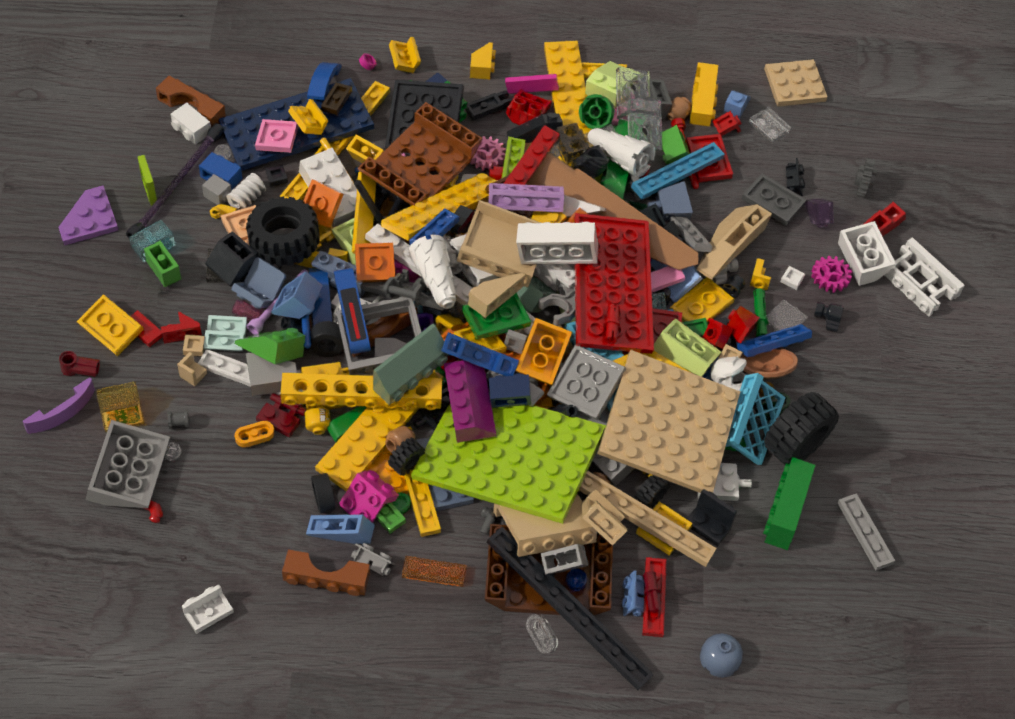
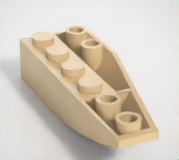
(733, 237)

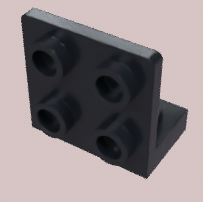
(712, 517)

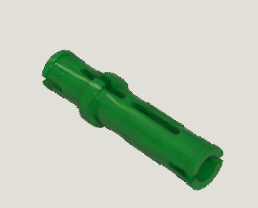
(760, 311)

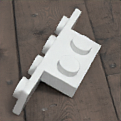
(554, 274)

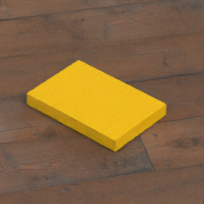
(703, 301)
(110, 325)

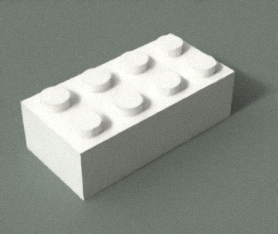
(329, 170)
(557, 243)

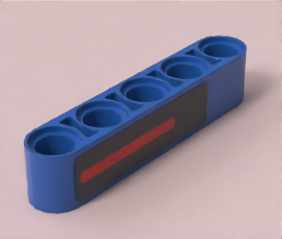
(352, 311)

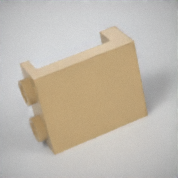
(603, 516)

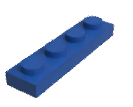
(774, 340)

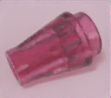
(244, 309)

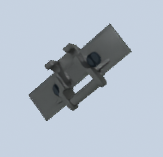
(402, 286)

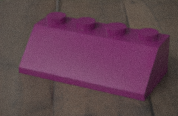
(469, 401)

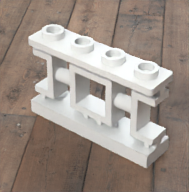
(930, 269)

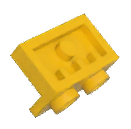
(309, 118)

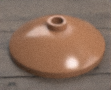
(771, 364)

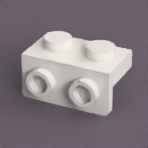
(207, 608)

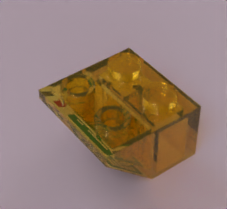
(120, 404)

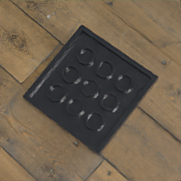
(411, 95)

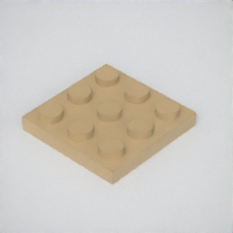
(795, 83)

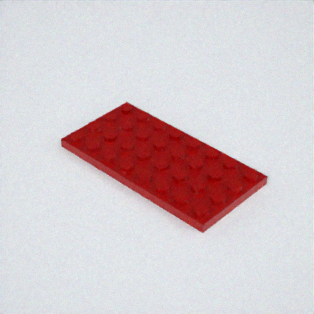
(617, 278)

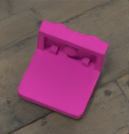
(367, 495)

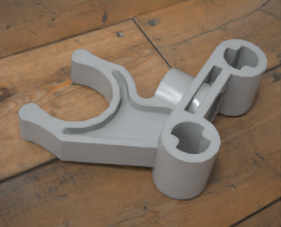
(564, 299)

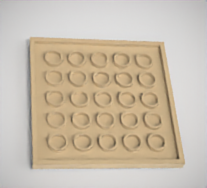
(669, 423)

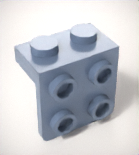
(260, 284)

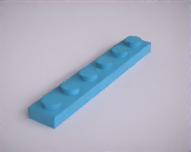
(677, 170)

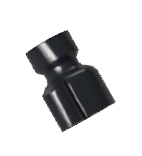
(831, 313)

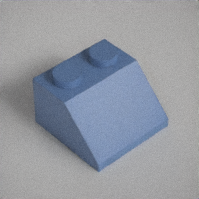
(298, 297)

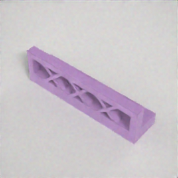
(527, 197)

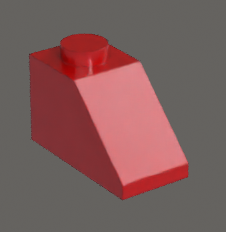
(742, 323)

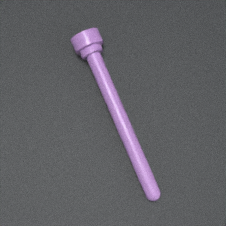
(256, 325)

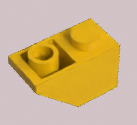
(481, 62)

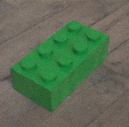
(788, 503)

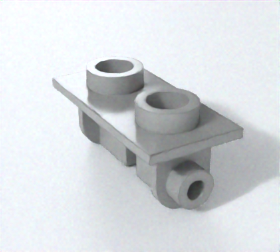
(380, 562)

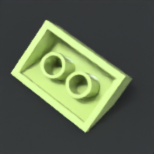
(686, 348)

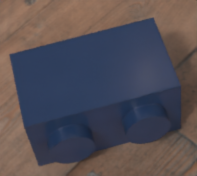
(510, 390)

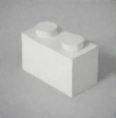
(190, 123)

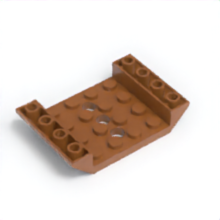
(431, 139)

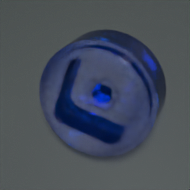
(576, 579)

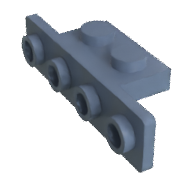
(330, 263)

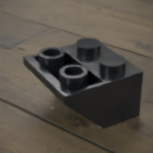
(231, 258)

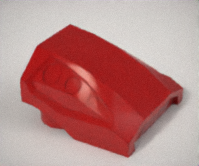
(526, 107)

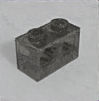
(571, 142)

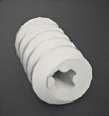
(246, 192)

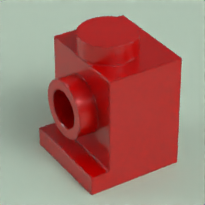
(717, 333)

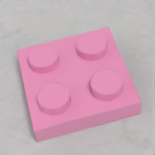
(276, 136)

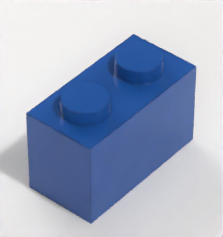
(222, 168)

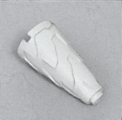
(624, 150)
(433, 263)

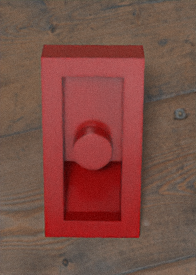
(177, 332)

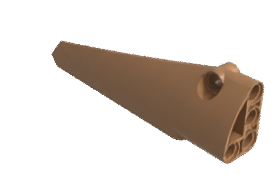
(577, 184)

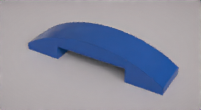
(321, 79)
(323, 305)
(479, 355)

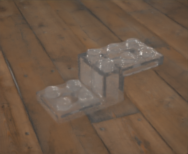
(638, 106)

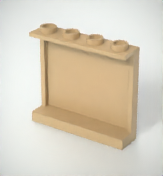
(492, 242)
(543, 535)

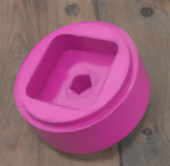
(367, 61)

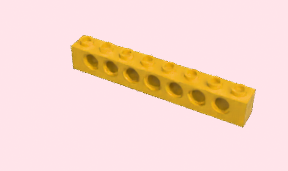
(352, 385)

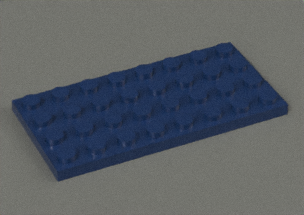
(243, 127)

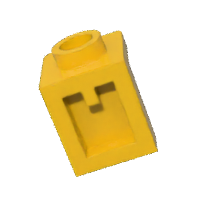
(758, 279)

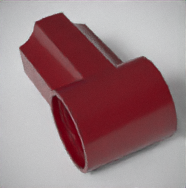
(78, 364)

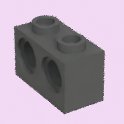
(659, 90)

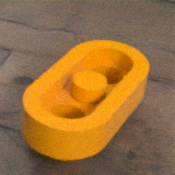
(254, 434)

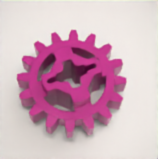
(831, 274)

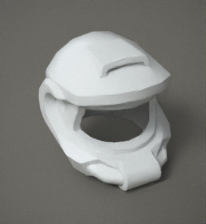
(729, 370)

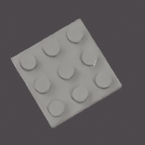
(586, 382)

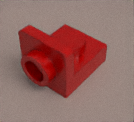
(727, 123)

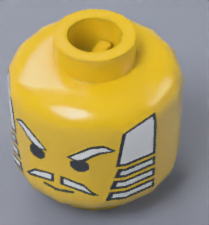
(317, 419)

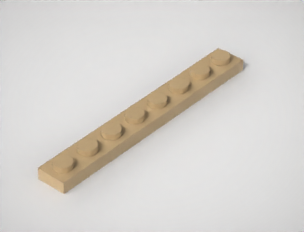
(651, 520)

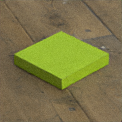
(147, 179)

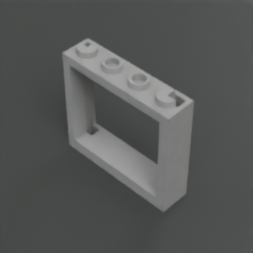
(373, 311)

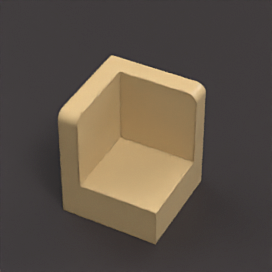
(190, 370)

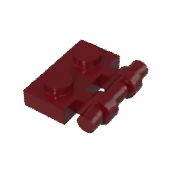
(282, 421)

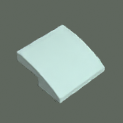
(223, 332)

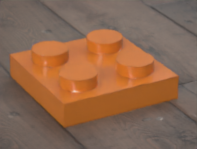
(323, 201)
(374, 262)

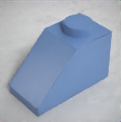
(736, 103)

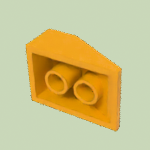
(543, 351)

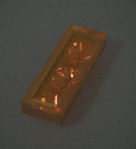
(434, 571)

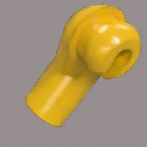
(221, 209)

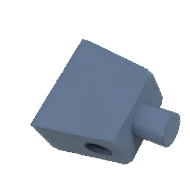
(673, 201)

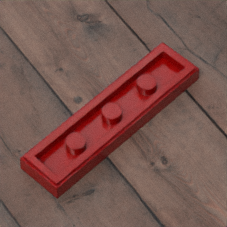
(654, 622)

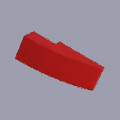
(888, 218)

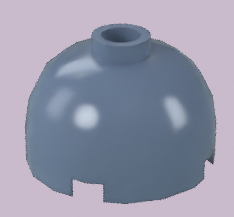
(721, 655)

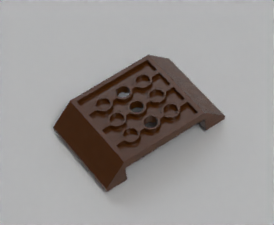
(513, 594)

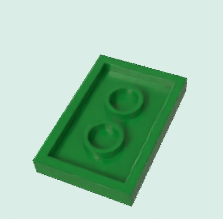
(508, 316)

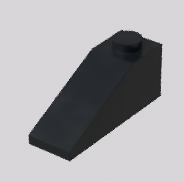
(531, 128)

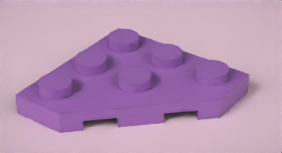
(88, 217)

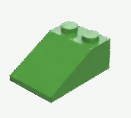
(275, 345)

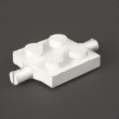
(728, 483)

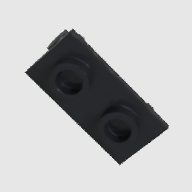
(795, 171)

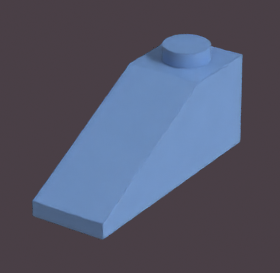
(341, 528)

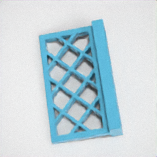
(744, 411)

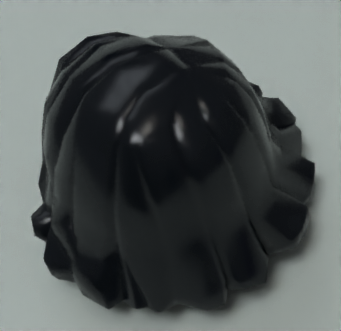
(591, 162)

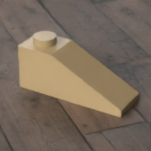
(493, 293)

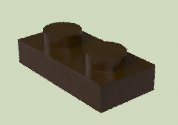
(336, 98)

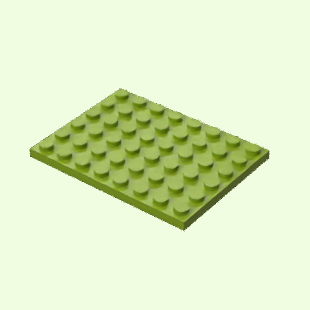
(527, 467)

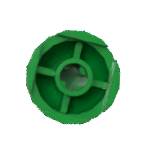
(596, 111)

